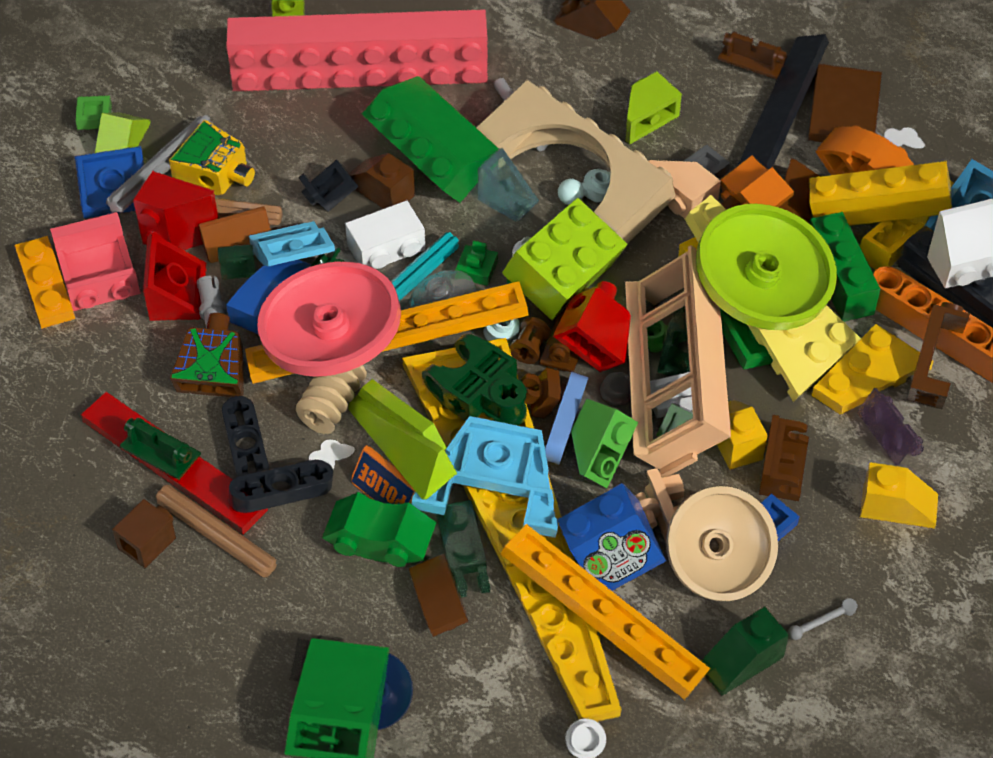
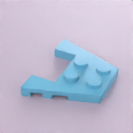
(500, 460)

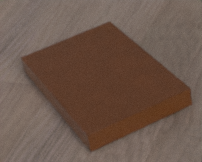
(844, 99)

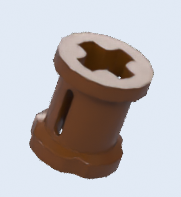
(523, 341)

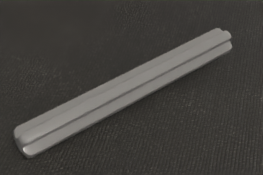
(124, 195)

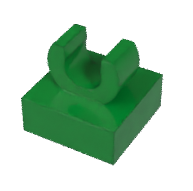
(478, 262)

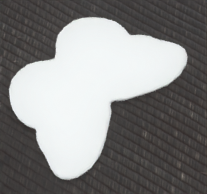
(905, 136)
(331, 451)

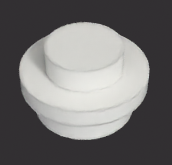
(585, 738)

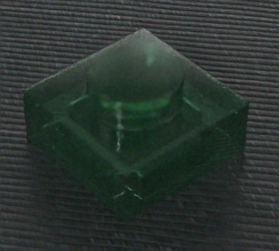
(236, 261)

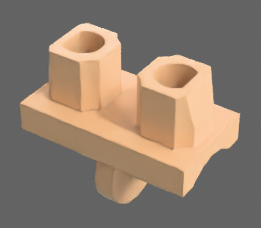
(659, 496)

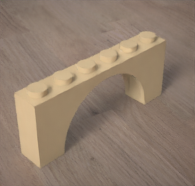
(537, 119)

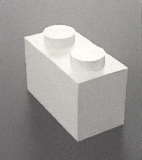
(386, 236)

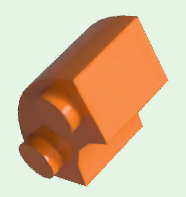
(859, 150)
(755, 185)

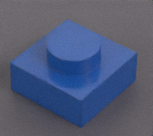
(782, 516)

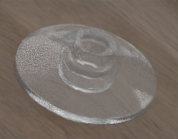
(441, 287)

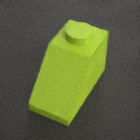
(651, 106)

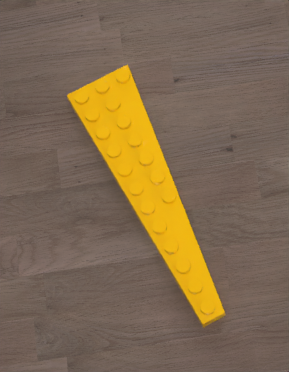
(566, 637)

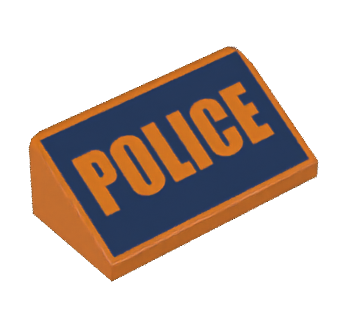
(380, 479)

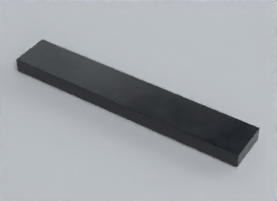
(785, 99)

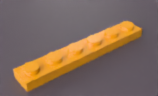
(605, 611)

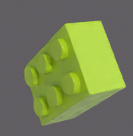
(564, 258)

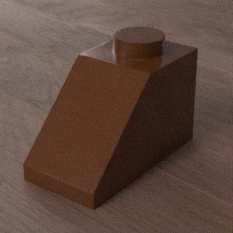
(384, 180)

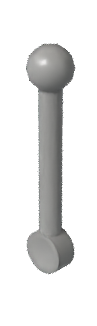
(848, 607)

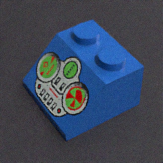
(612, 538)

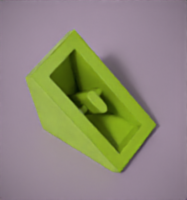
(120, 131)

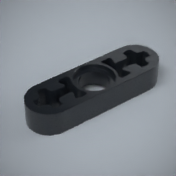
(250, 429)
(271, 497)

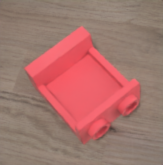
(95, 261)

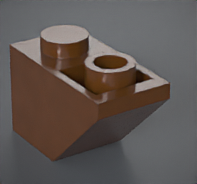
(592, 17)

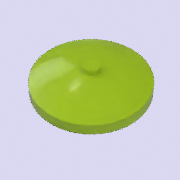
(766, 267)

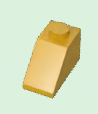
(747, 436)
(898, 497)

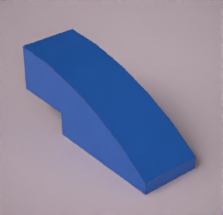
(249, 298)

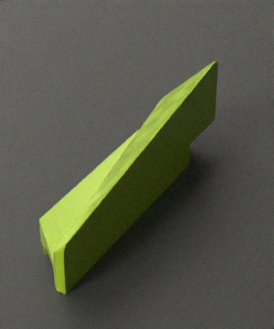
(404, 438)

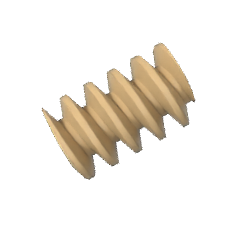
(328, 398)

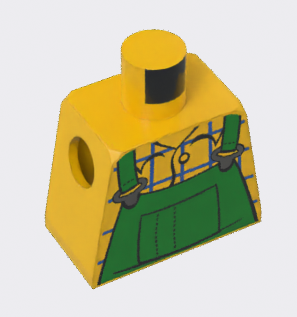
(211, 160)

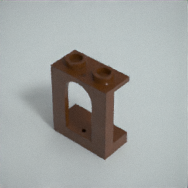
(923, 388)

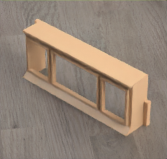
(706, 362)

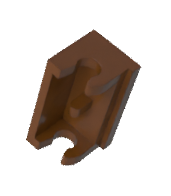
(784, 459)

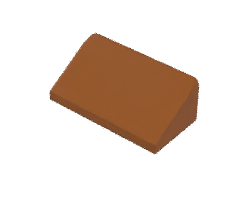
(232, 230)

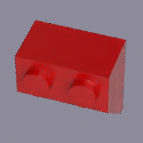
(173, 210)

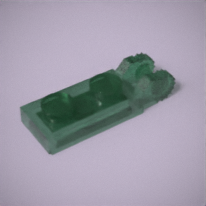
(463, 545)

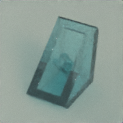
(504, 187)

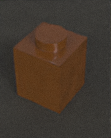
(145, 533)

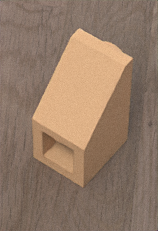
(691, 184)

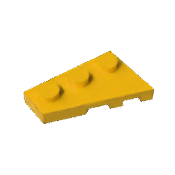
(871, 363)

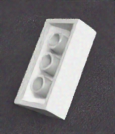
(963, 244)

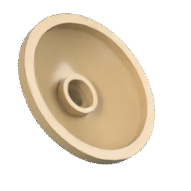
(744, 537)

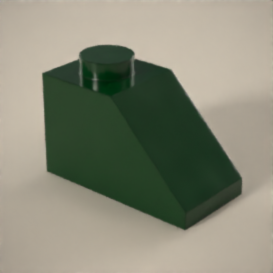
(746, 651)

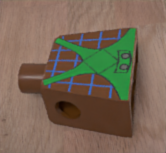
(210, 360)

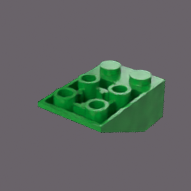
(338, 701)

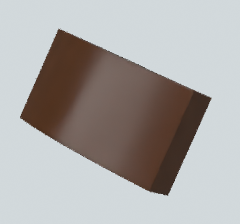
(438, 595)

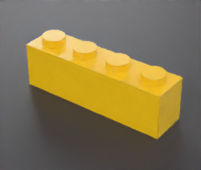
(883, 193)

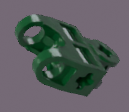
(480, 384)

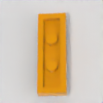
(44, 282)

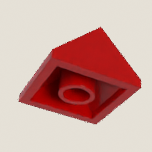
(171, 281)

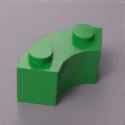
(379, 530)

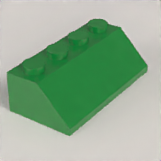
(431, 135)

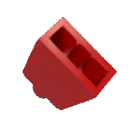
(596, 327)

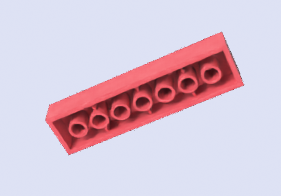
(357, 50)

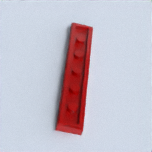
(200, 482)

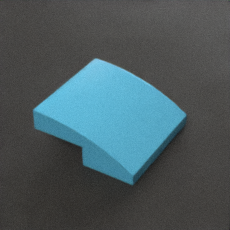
(291, 243)

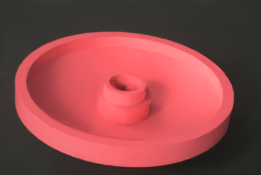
(329, 319)

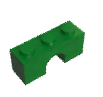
(856, 286)

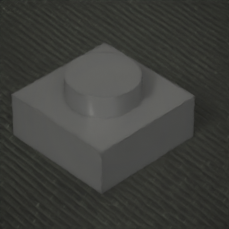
(711, 161)

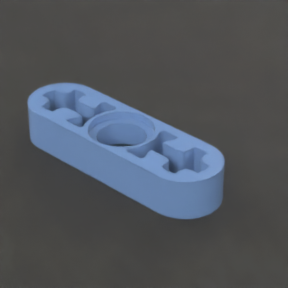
(565, 417)

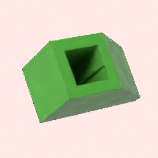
(600, 440)

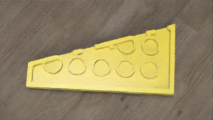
(797, 353)

